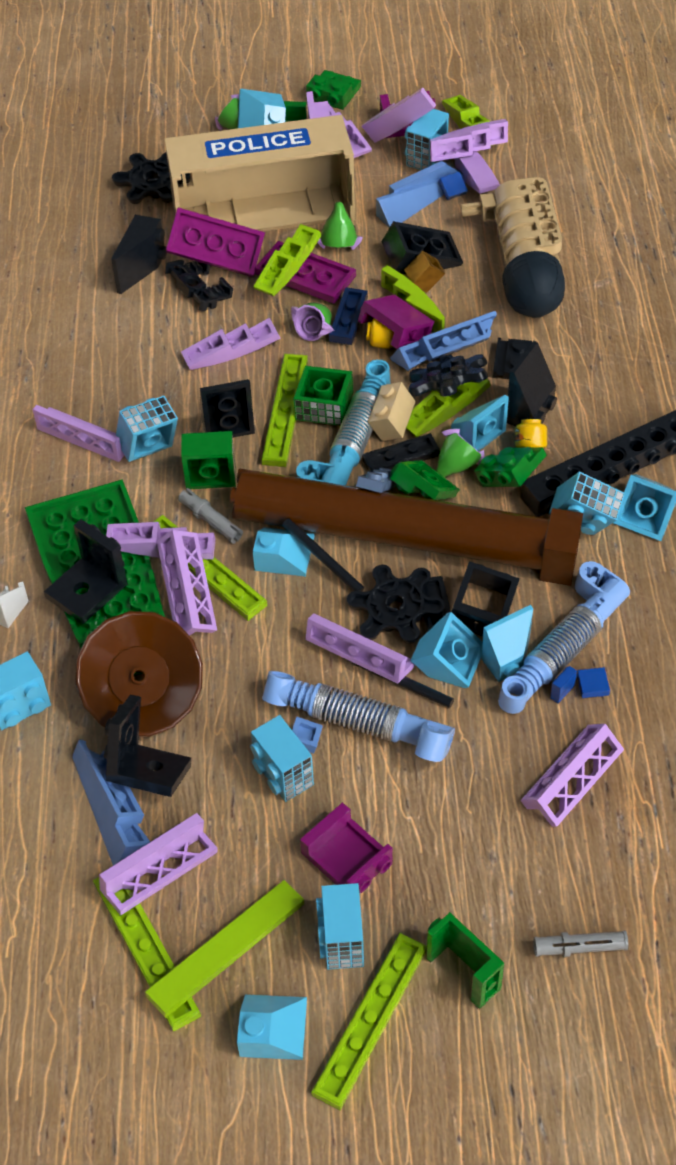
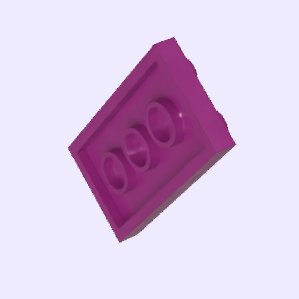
(215, 242)
(316, 276)

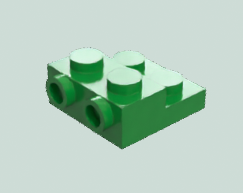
(333, 88)
(509, 467)
(421, 478)

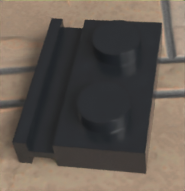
(507, 355)

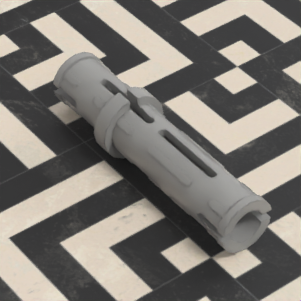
(202, 509)
(544, 946)

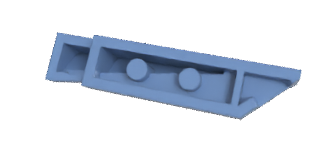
(412, 193)
(445, 342)
(111, 804)

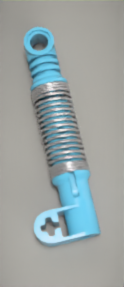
(353, 432)

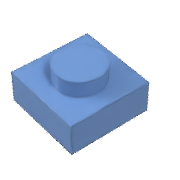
(307, 732)

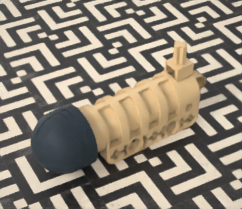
(528, 242)

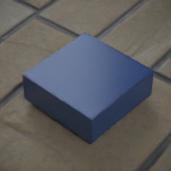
(453, 185)
(593, 682)
(563, 684)

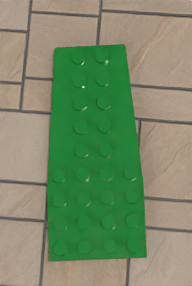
(59, 549)

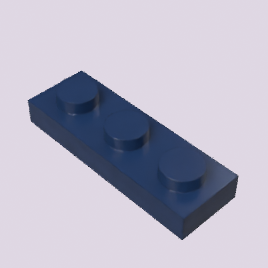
(347, 316)

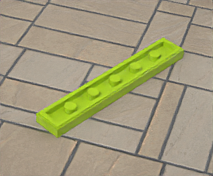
(283, 414)
(226, 583)
(224, 948)
(147, 951)
(369, 1021)

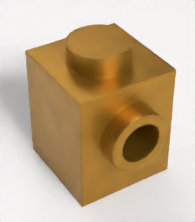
(424, 271)

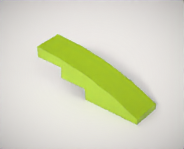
(463, 111)
(287, 261)
(412, 294)
(438, 409)

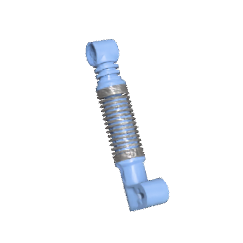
(575, 633)
(392, 723)

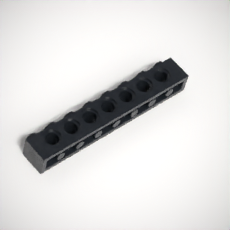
(605, 462)

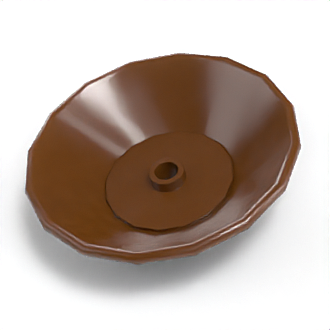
(145, 645)

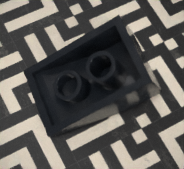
(406, 241)
(138, 252)
(530, 387)
(228, 408)

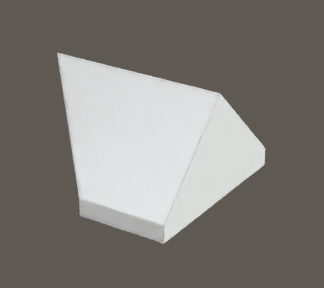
(12, 604)

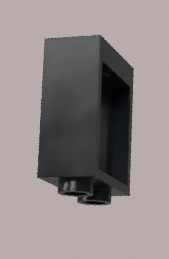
(489, 579)

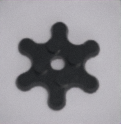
(143, 170)
(447, 375)
(392, 589)

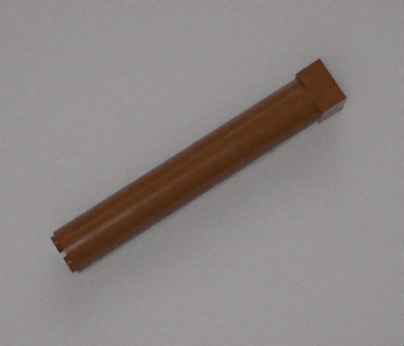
(413, 522)

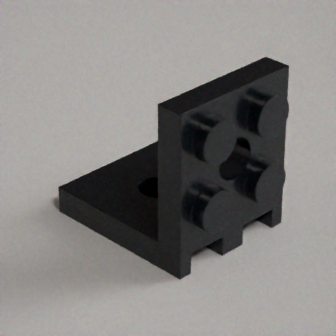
(98, 570)
(133, 763)

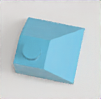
(260, 108)
(483, 423)
(646, 507)
(280, 552)
(507, 643)
(449, 652)
(272, 1027)

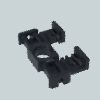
(188, 274)

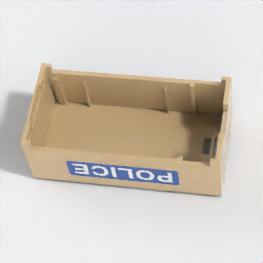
(265, 173)

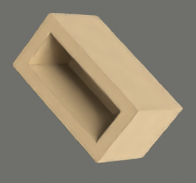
(391, 411)

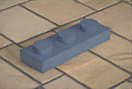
(377, 480)

